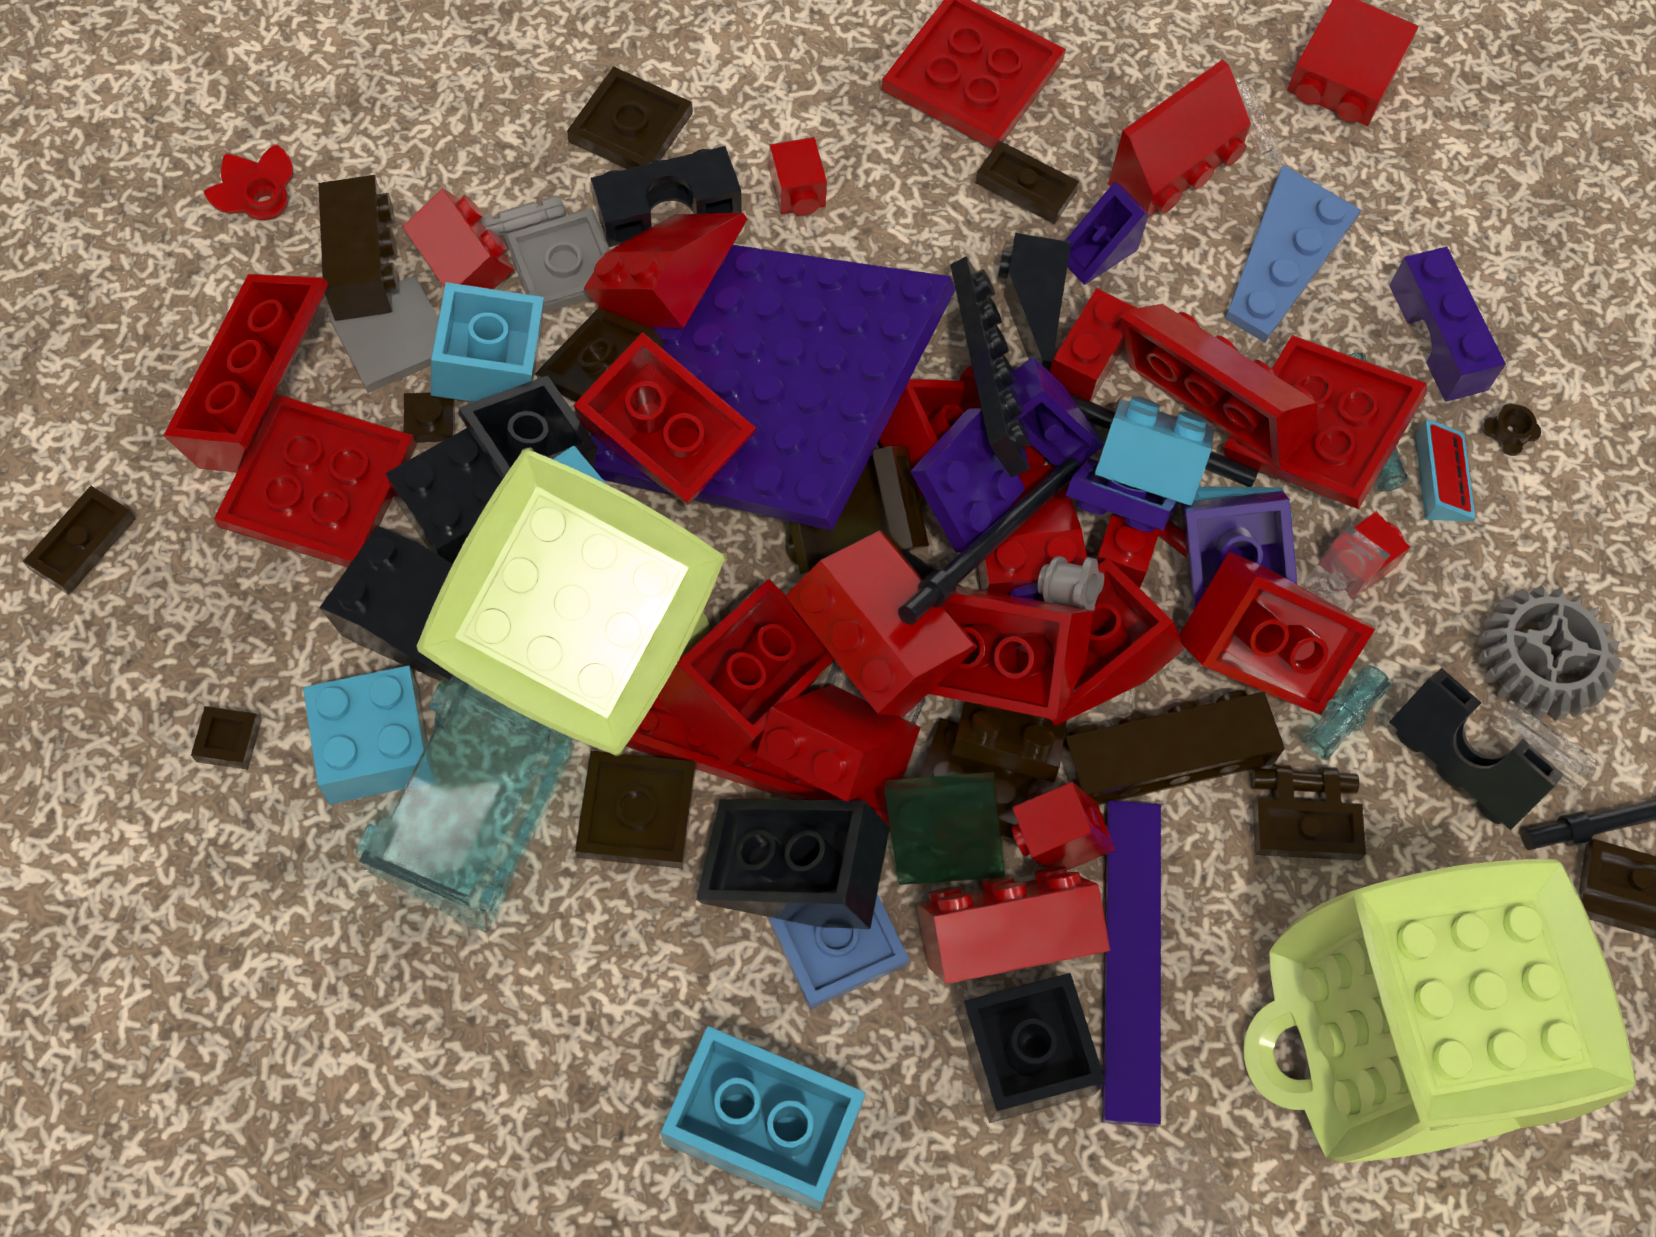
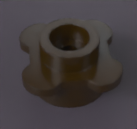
(1515, 416)

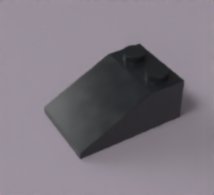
(388, 598)
(796, 860)

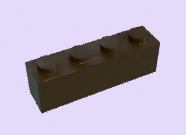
(1172, 748)

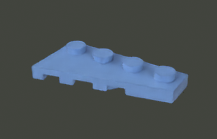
(1290, 247)

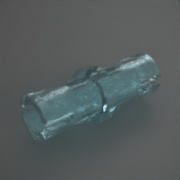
(1347, 712)

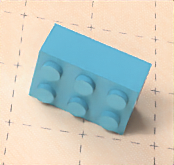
(762, 1118)

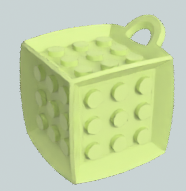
(571, 602)
(1443, 1011)

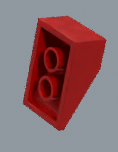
(665, 268)
(929, 411)
(663, 419)
(1037, 542)
(1273, 634)
(1126, 643)

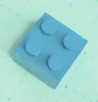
(484, 342)
(1156, 450)
(365, 733)

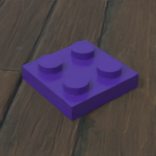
(966, 481)
(1139, 507)

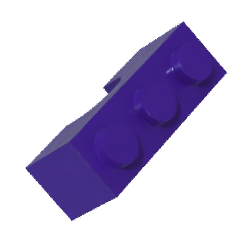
(1462, 348)

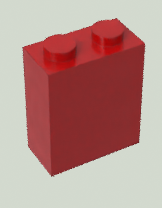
(1352, 59)
(837, 742)

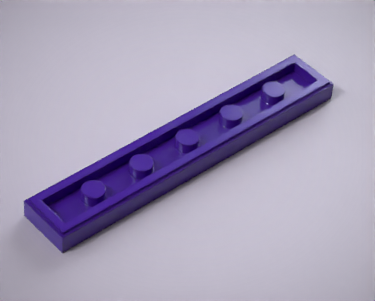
(1132, 966)

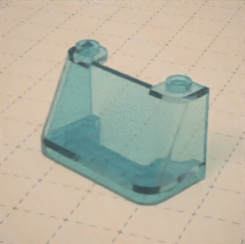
(468, 806)

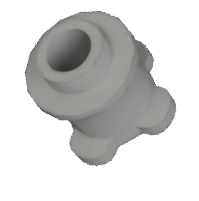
(1071, 583)

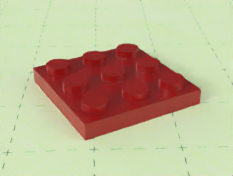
(973, 70)
(1358, 420)
(314, 481)

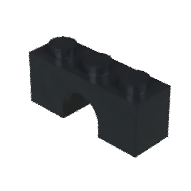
(699, 180)
(1502, 785)

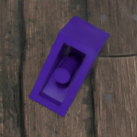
(1052, 416)

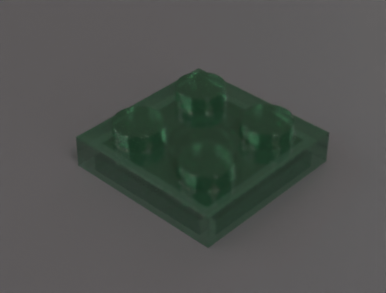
(945, 828)

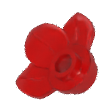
(249, 181)

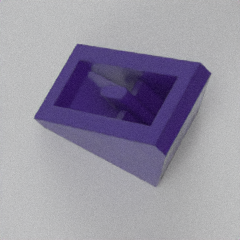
(1106, 234)

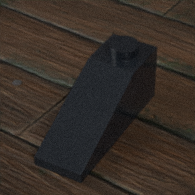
(1035, 291)

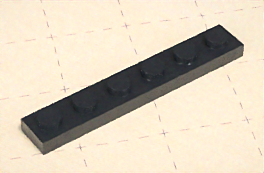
(990, 367)

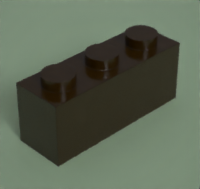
(357, 247)

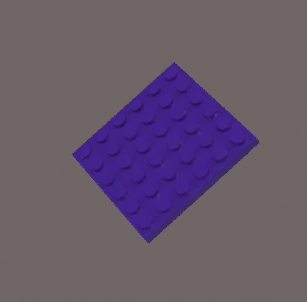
(812, 362)

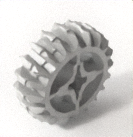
(1527, 663)

